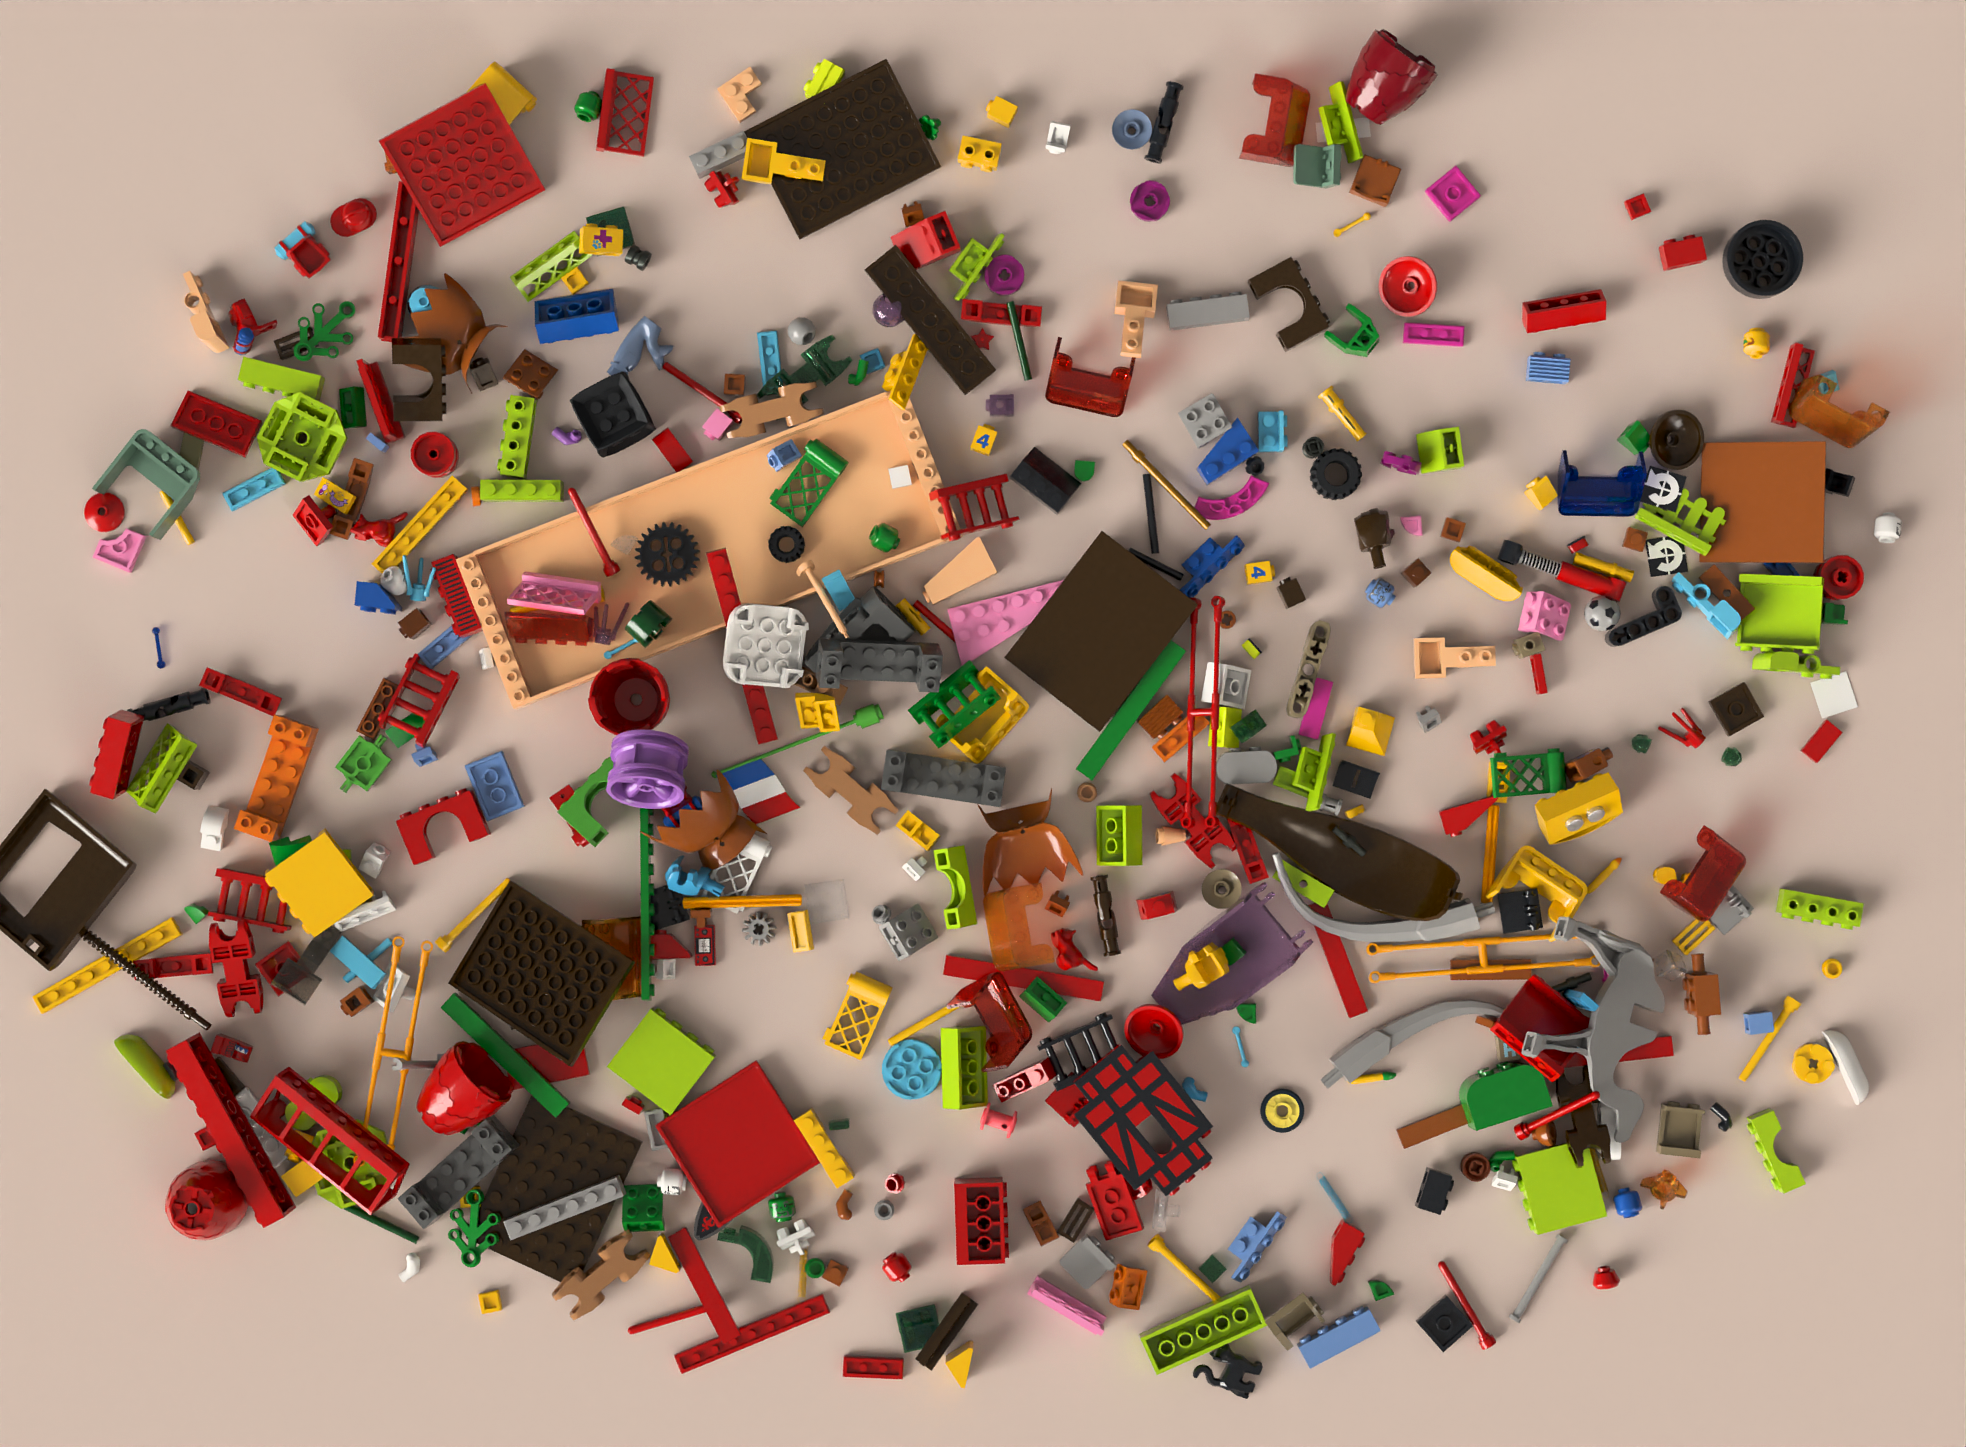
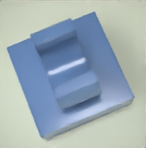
(424, 755)

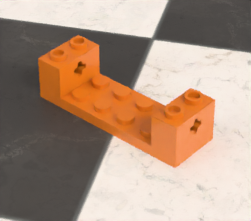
(277, 779)

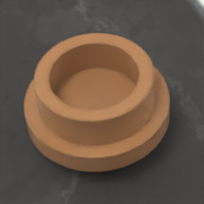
(1087, 792)

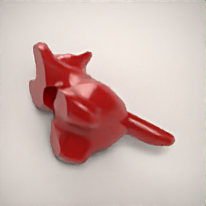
(380, 530)
(1069, 954)

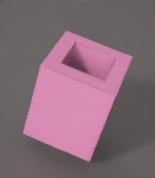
(717, 425)

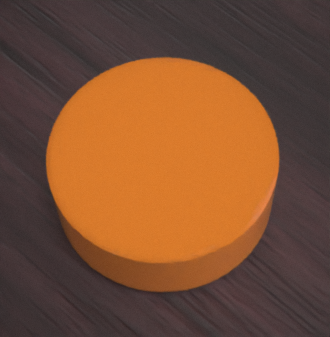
(475, 490)

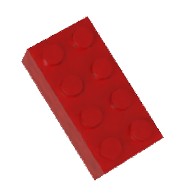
(116, 754)

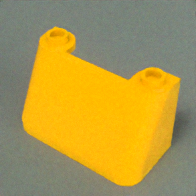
(507, 91)
(994, 724)

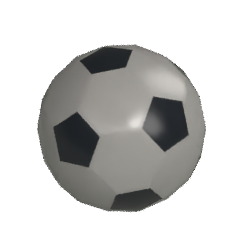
(1602, 613)

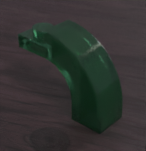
(757, 1246)

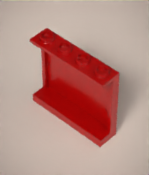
(1540, 1011)

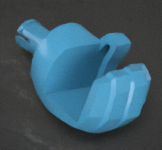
(692, 882)

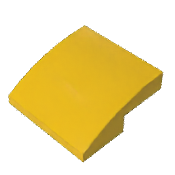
(817, 711)

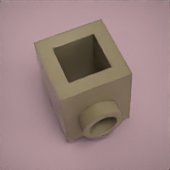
(1528, 645)

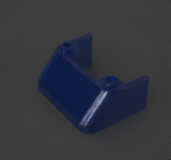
(1600, 495)

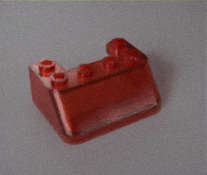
(1284, 123)

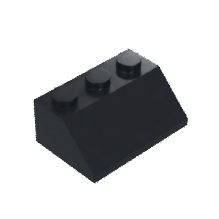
(1045, 480)

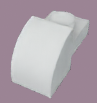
(213, 827)

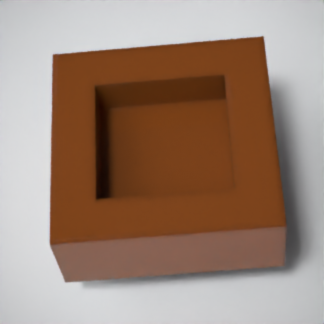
(734, 384)
(1452, 529)
(1635, 539)
(835, 1272)

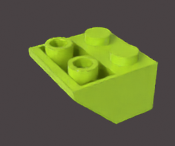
(1440, 450)

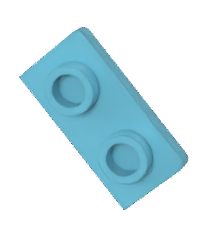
(1271, 431)

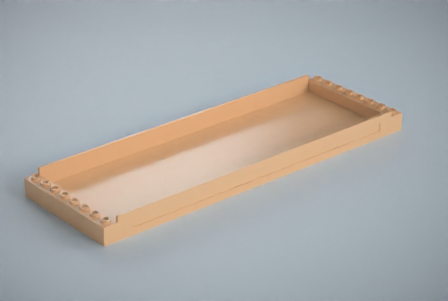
(722, 506)

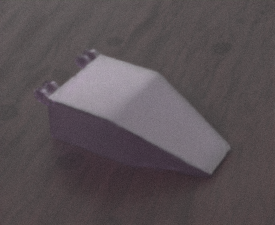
(1267, 956)

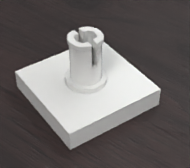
(399, 988)

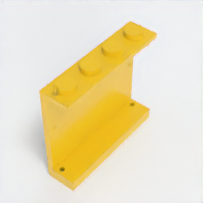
(319, 884)

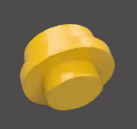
(1832, 968)

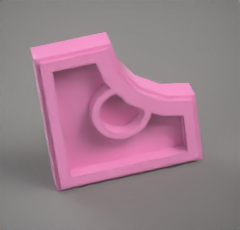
(121, 551)

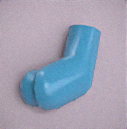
(1193, 1093)

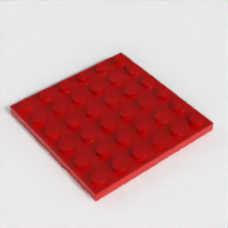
(462, 164)

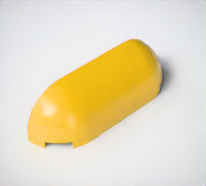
(1485, 573)

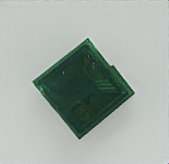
(917, 1326)

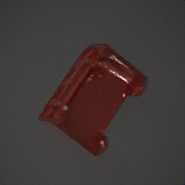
(1709, 879)

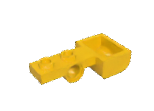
(763, 161)

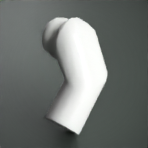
(413, 1267)

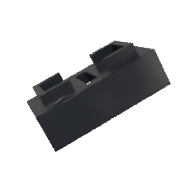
(1365, 783)

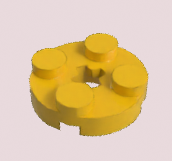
(1816, 1052)

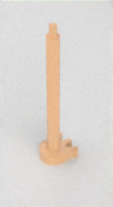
(807, 568)

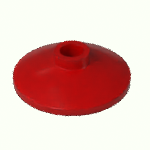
(113, 514)

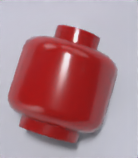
(896, 1267)

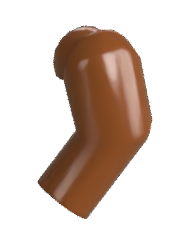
(842, 1207)

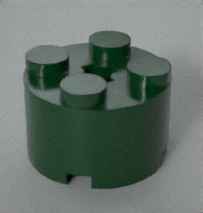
(648, 623)

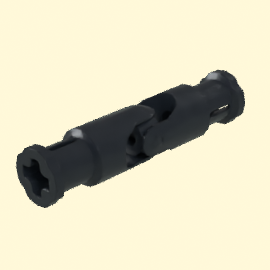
(1167, 111)
(172, 705)

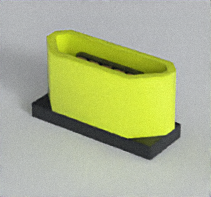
(1251, 648)

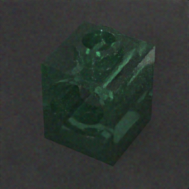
(1248, 726)

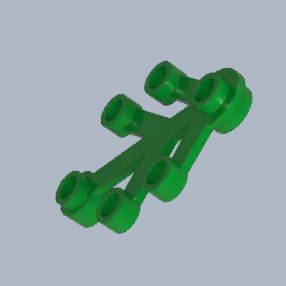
(322, 334)
(472, 1230)

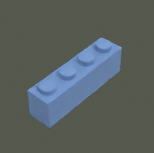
(1338, 1337)

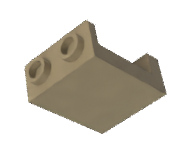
(1679, 1130)
(1293, 1317)

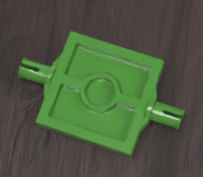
(363, 763)

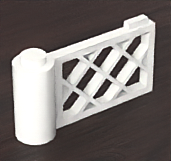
(754, 850)

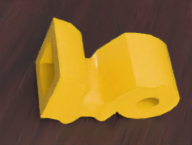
(1664, 874)

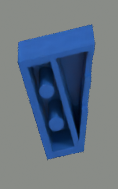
(1228, 453)

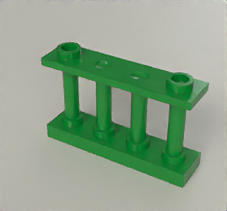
(948, 689)

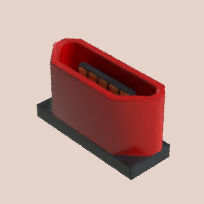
(1577, 544)

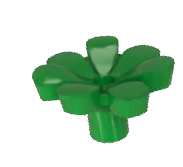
(930, 126)

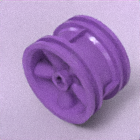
(647, 769)

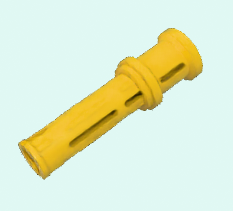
(1357, 433)

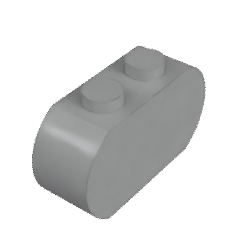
(1246, 767)

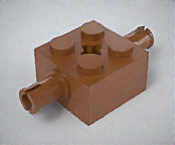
(1701, 994)

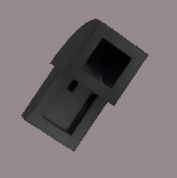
(1838, 483)

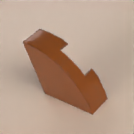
(1484, 1021)

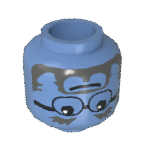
(1380, 592)

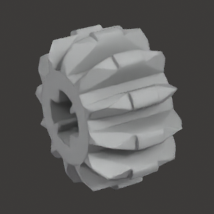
(752, 926)

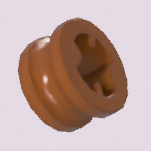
(879, 578)
(1232, 622)

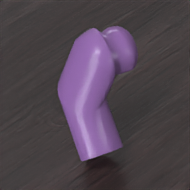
(567, 438)

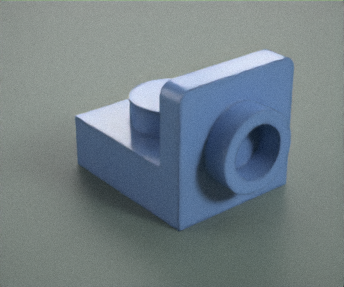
(783, 455)

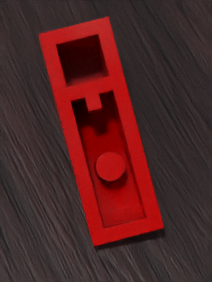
(1462, 816)

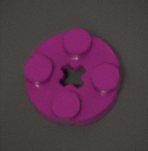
(1159, 195)
(1012, 267)
(1404, 464)

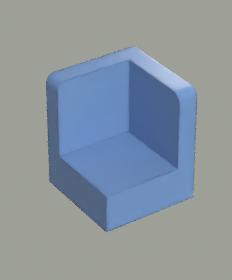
(1758, 1022)

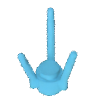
(418, 591)

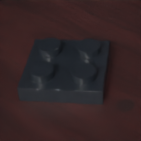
(1444, 1323)

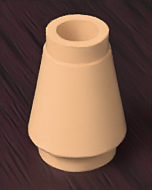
(1169, 835)

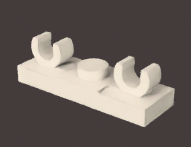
(366, 912)

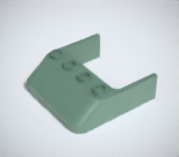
(160, 466)

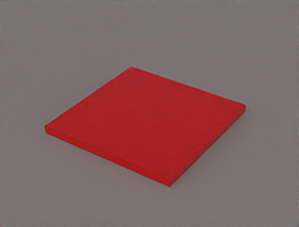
(737, 1143)

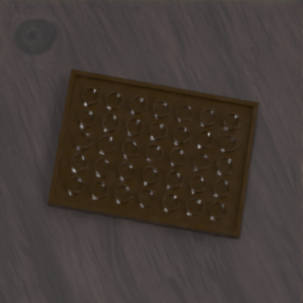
(864, 137)
(541, 973)
(551, 1162)

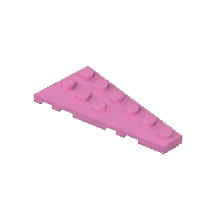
(991, 621)

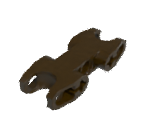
(1586, 1131)

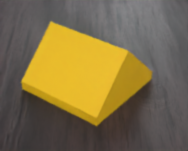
(959, 1362)

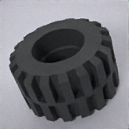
(1348, 462)

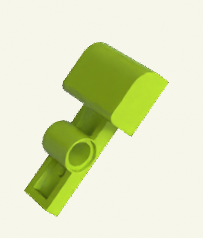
(1792, 662)

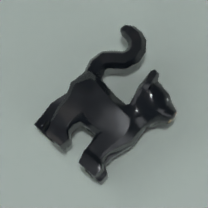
(1233, 1372)

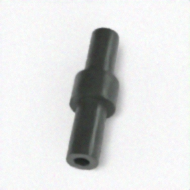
(1349, 841)
(1572, 983)

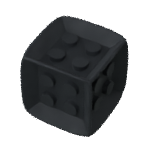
(612, 414)

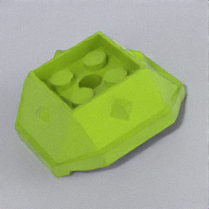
(281, 434)
(339, 1154)

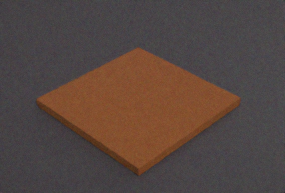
(1769, 501)

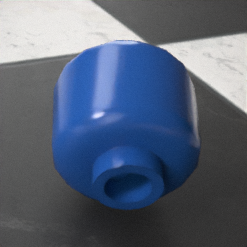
(1627, 1203)

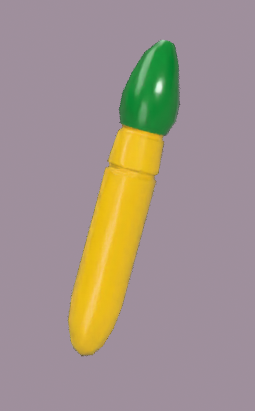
(1374, 1077)

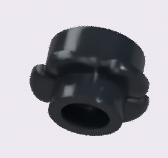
(1254, 470)

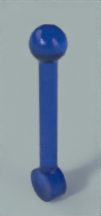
(160, 664)

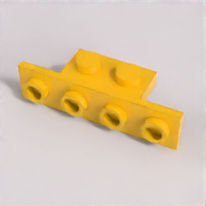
(904, 372)

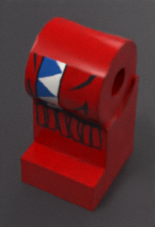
(231, 1048)

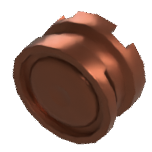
(1475, 1166)

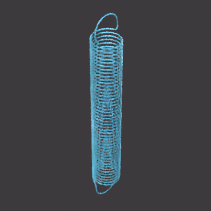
(1331, 1195)

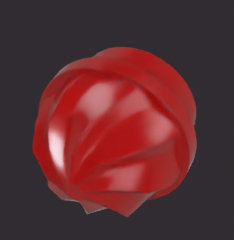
(894, 1183)

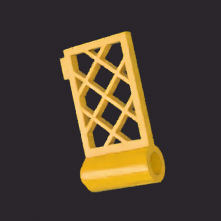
(864, 989)

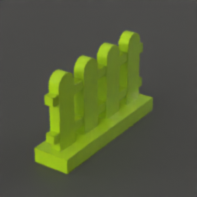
(1683, 533)

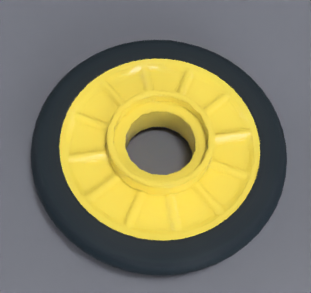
(1269, 1110)

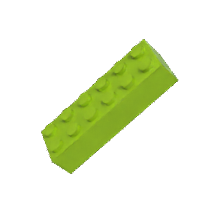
(1202, 1329)

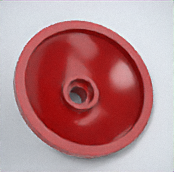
(1396, 289)
(1145, 1035)

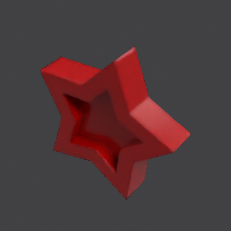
(982, 339)

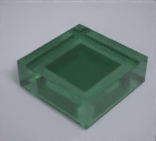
(839, 1124)
(1212, 1268)

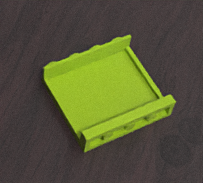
(1784, 614)
(661, 1060)
(1556, 1190)

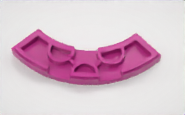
(1233, 505)

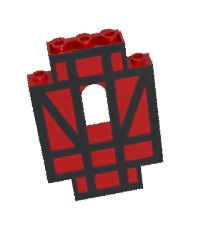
(1123, 1096)

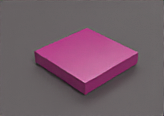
(1452, 193)

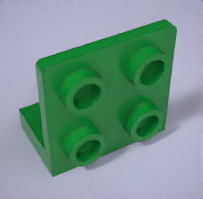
(643, 1208)

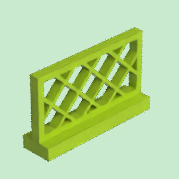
(169, 768)

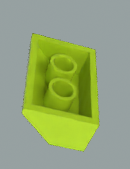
(1119, 835)

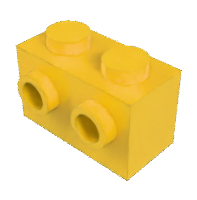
(980, 150)

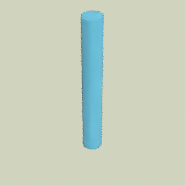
(373, 955)

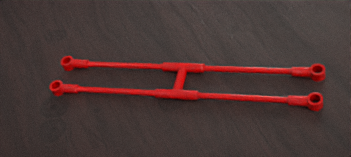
(1213, 712)

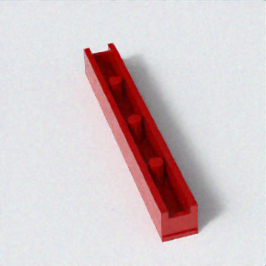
(398, 266)

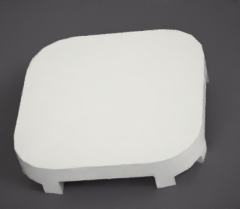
(765, 645)

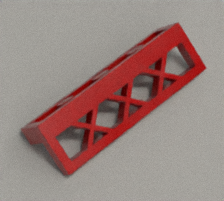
(1787, 382)

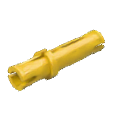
(1606, 568)

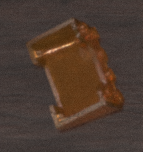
(1820, 415)

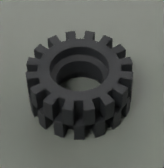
(775, 538)

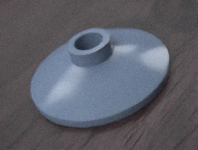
(1131, 119)

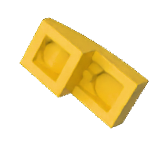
(918, 830)

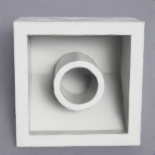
(1232, 685)

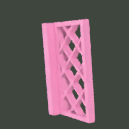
(551, 586)
(1067, 1305)

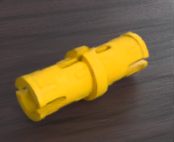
(913, 616)

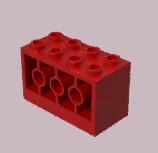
(969, 1228)

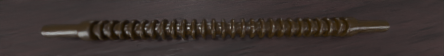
(189, 1013)

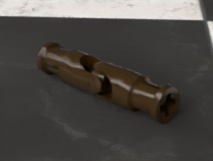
(1103, 902)

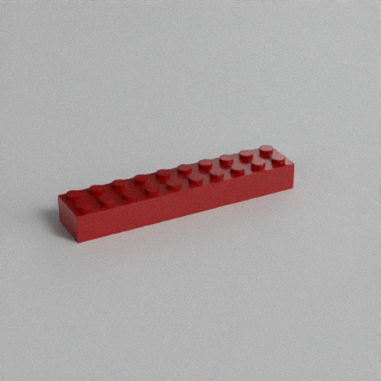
(230, 1130)

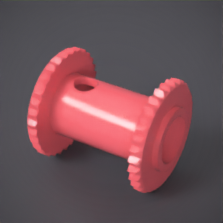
(998, 1120)

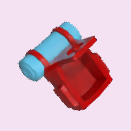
(303, 250)

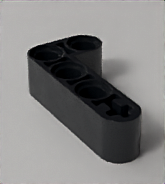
(1642, 622)

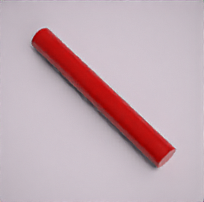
(934, 619)

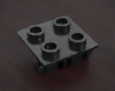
(668, 908)
(1520, 911)

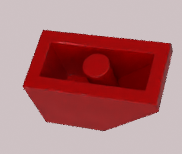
(668, 946)

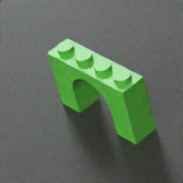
(578, 808)

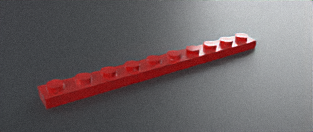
(728, 600)

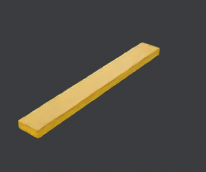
(104, 967)

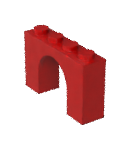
(414, 826)

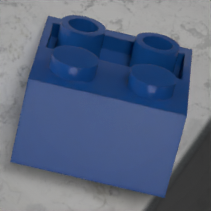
(373, 596)

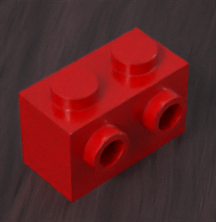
(1682, 253)

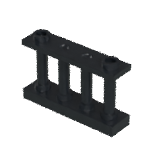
(1062, 1080)

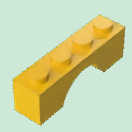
(823, 1147)

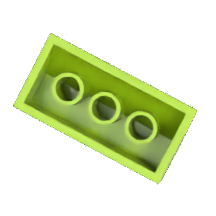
(962, 1060)

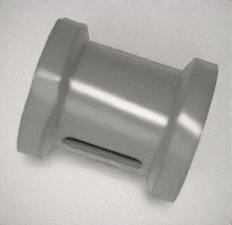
(1331, 805)

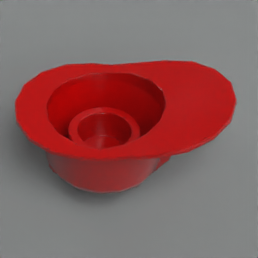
(353, 217)

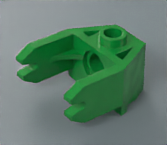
(1365, 333)

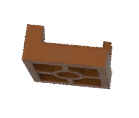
(1375, 180)

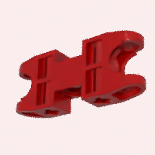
(1200, 830)
(233, 954)

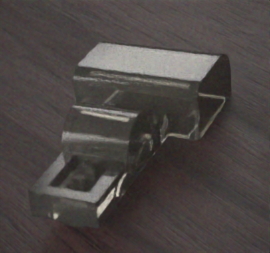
(299, 978)

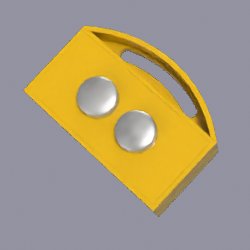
(1579, 809)

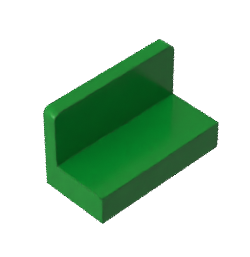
(1043, 999)

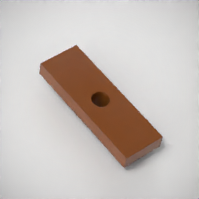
(1719, 583)
(369, 724)

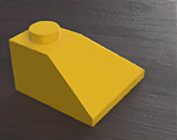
(1370, 731)

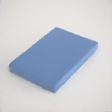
(494, 786)

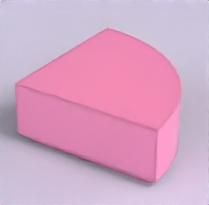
(1412, 525)

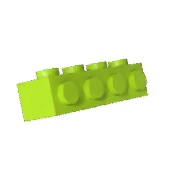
(518, 436)
(1819, 907)

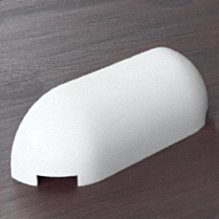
(1848, 1064)

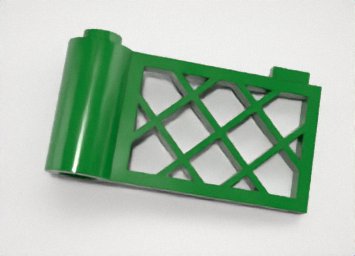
(825, 461)
(1552, 771)

